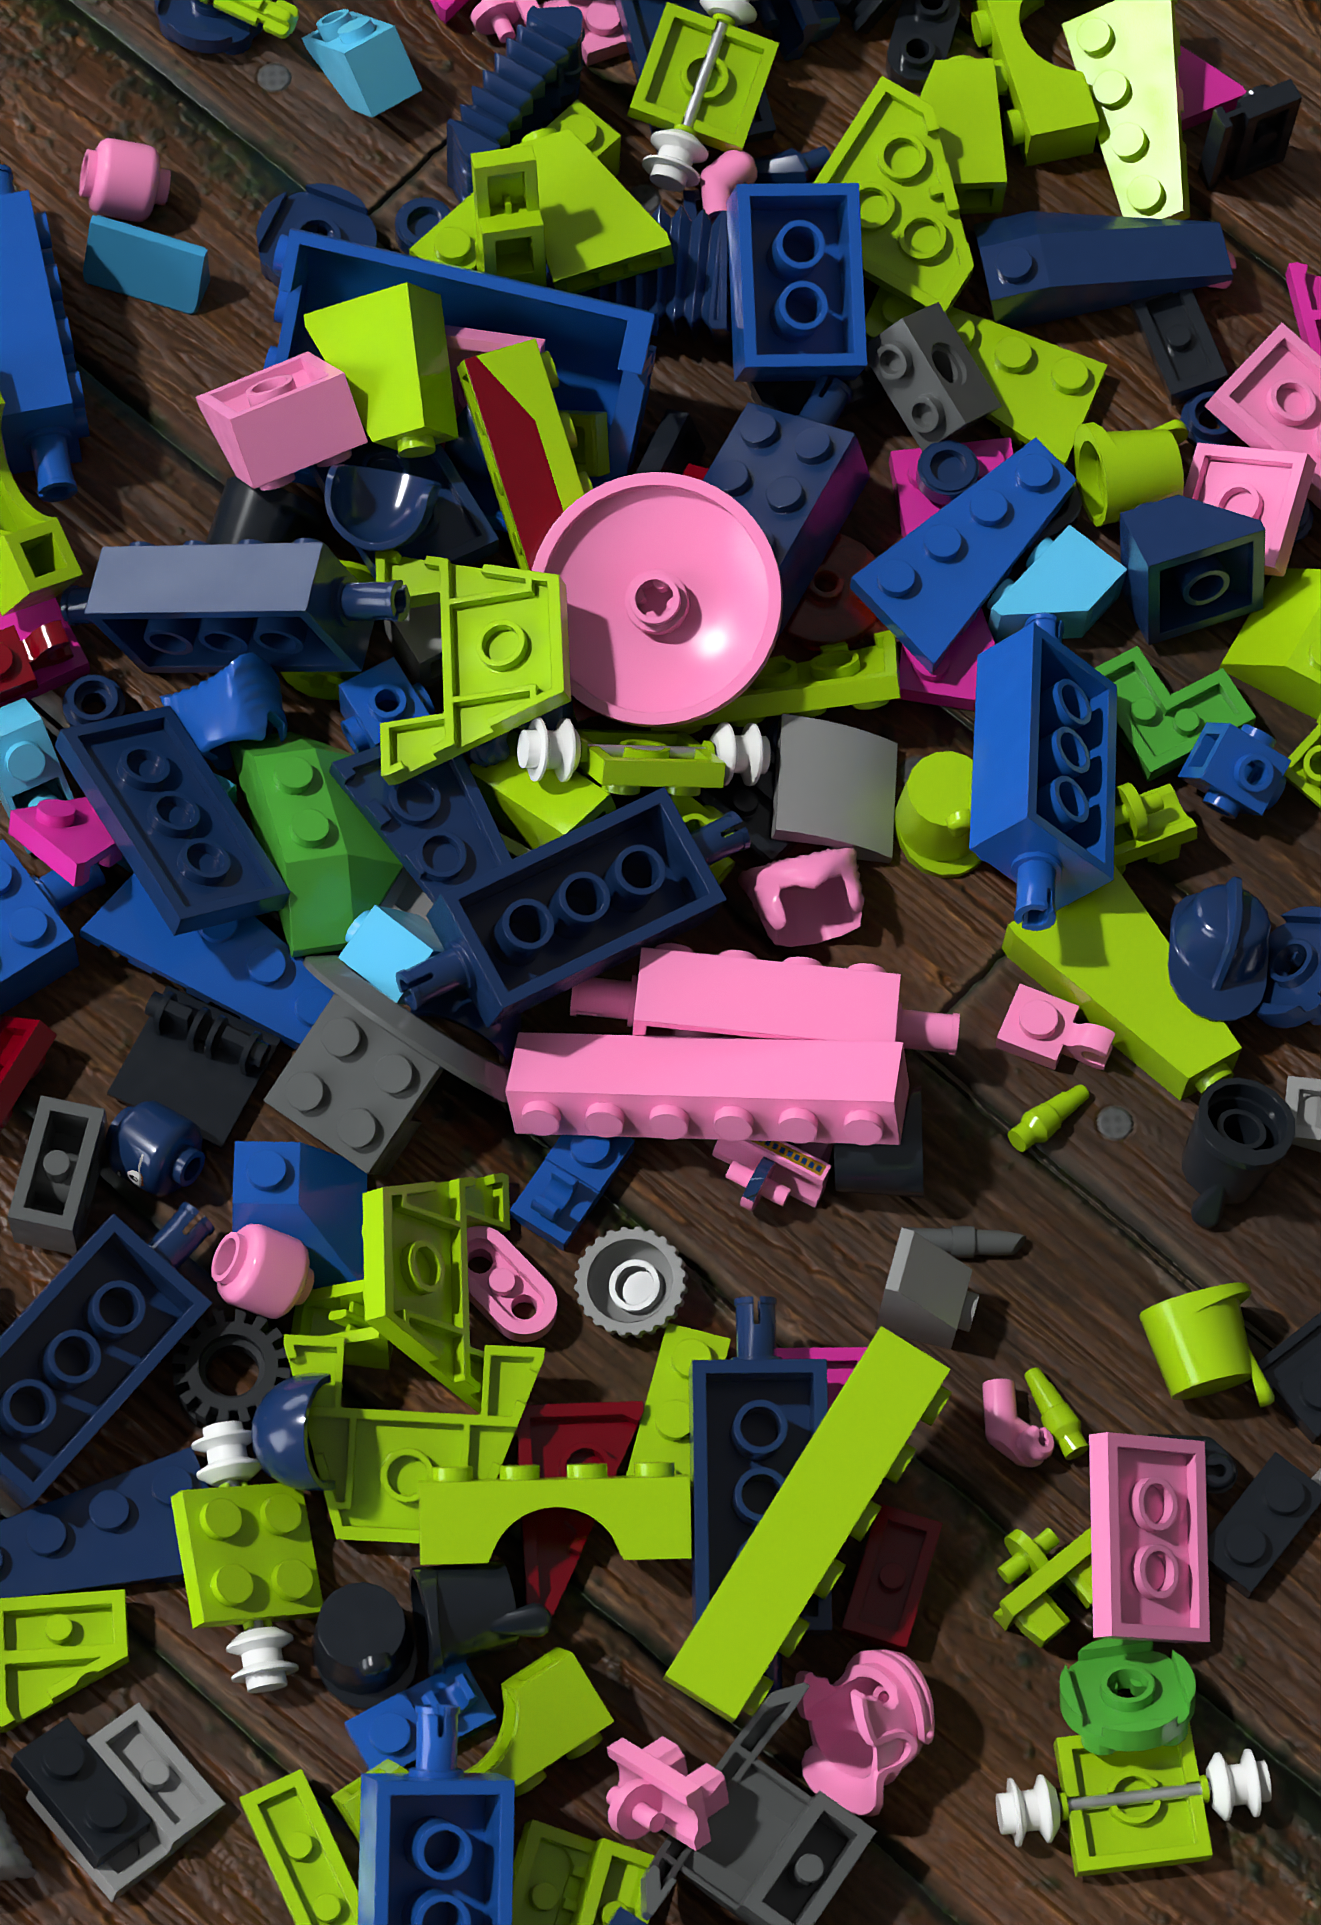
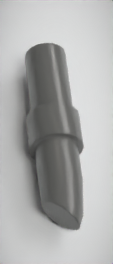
(968, 1241)

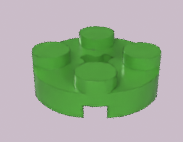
(1117, 1723)

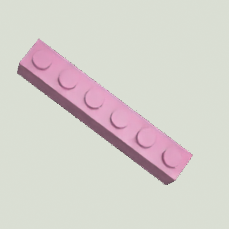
(708, 1088)

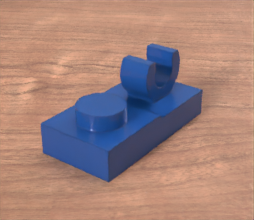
(569, 1185)
(391, 1726)

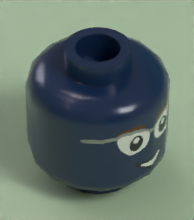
(155, 1148)

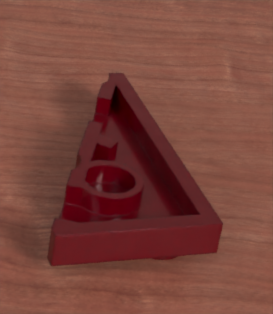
(553, 1438)

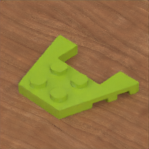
(499, 657)
(420, 1271)
(385, 1453)

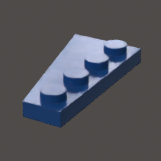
(953, 561)
(230, 964)

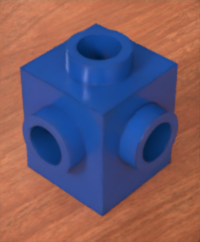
(376, 698)
(1236, 769)

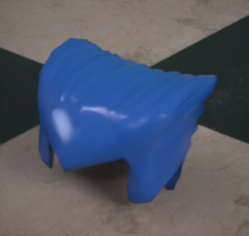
(231, 706)

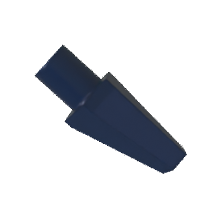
(790, 166)

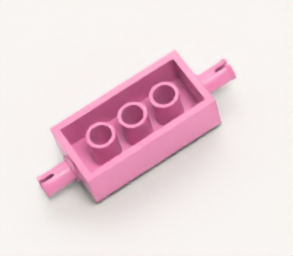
(762, 999)

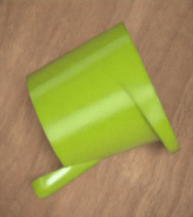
(1127, 468)
(936, 816)
(1204, 1343)

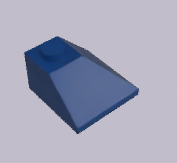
(306, 1197)

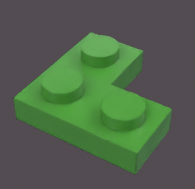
(1164, 727)

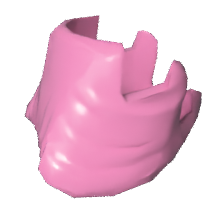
(807, 896)

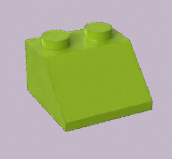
(1282, 642)

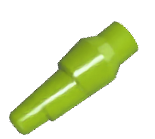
(1046, 1118)
(1056, 1415)

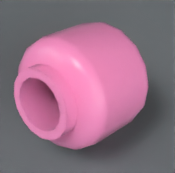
(123, 180)
(262, 1271)

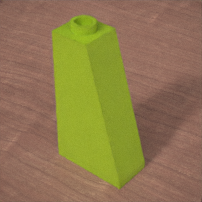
(1115, 968)

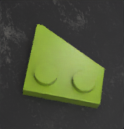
(57, 1648)

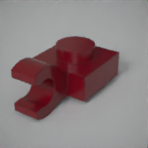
(19, 659)

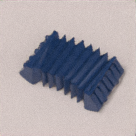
(521, 93)
(689, 291)

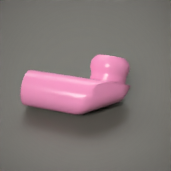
(722, 177)
(1008, 1433)

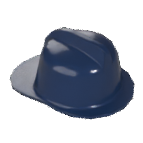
(1219, 951)

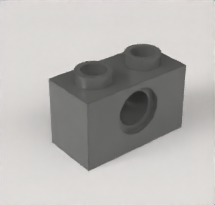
(930, 376)
(58, 1175)

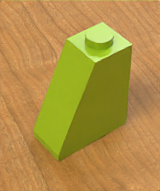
(970, 130)
(589, 218)
(394, 365)
(538, 809)

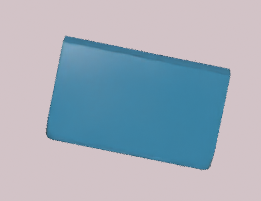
(146, 265)

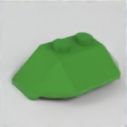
(313, 839)

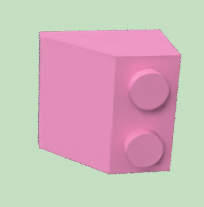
(284, 420)

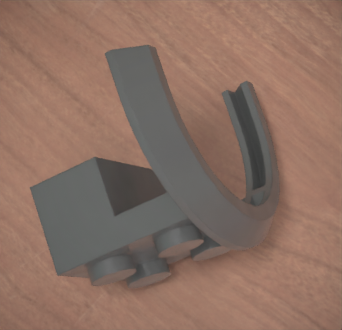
(370, 1070)
(773, 1846)

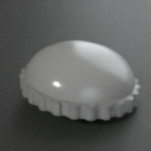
(631, 1282)

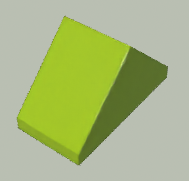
(341, 1313)

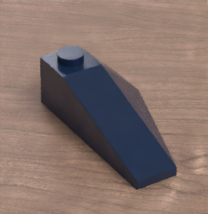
(1077, 264)

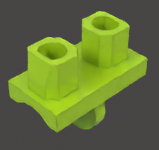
(1149, 825)
(1030, 1603)

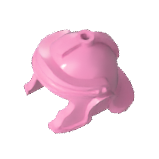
(865, 1727)

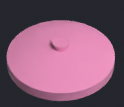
(664, 598)

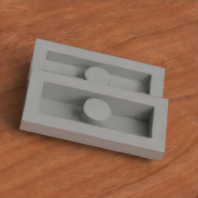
(834, 787)
(160, 1783)

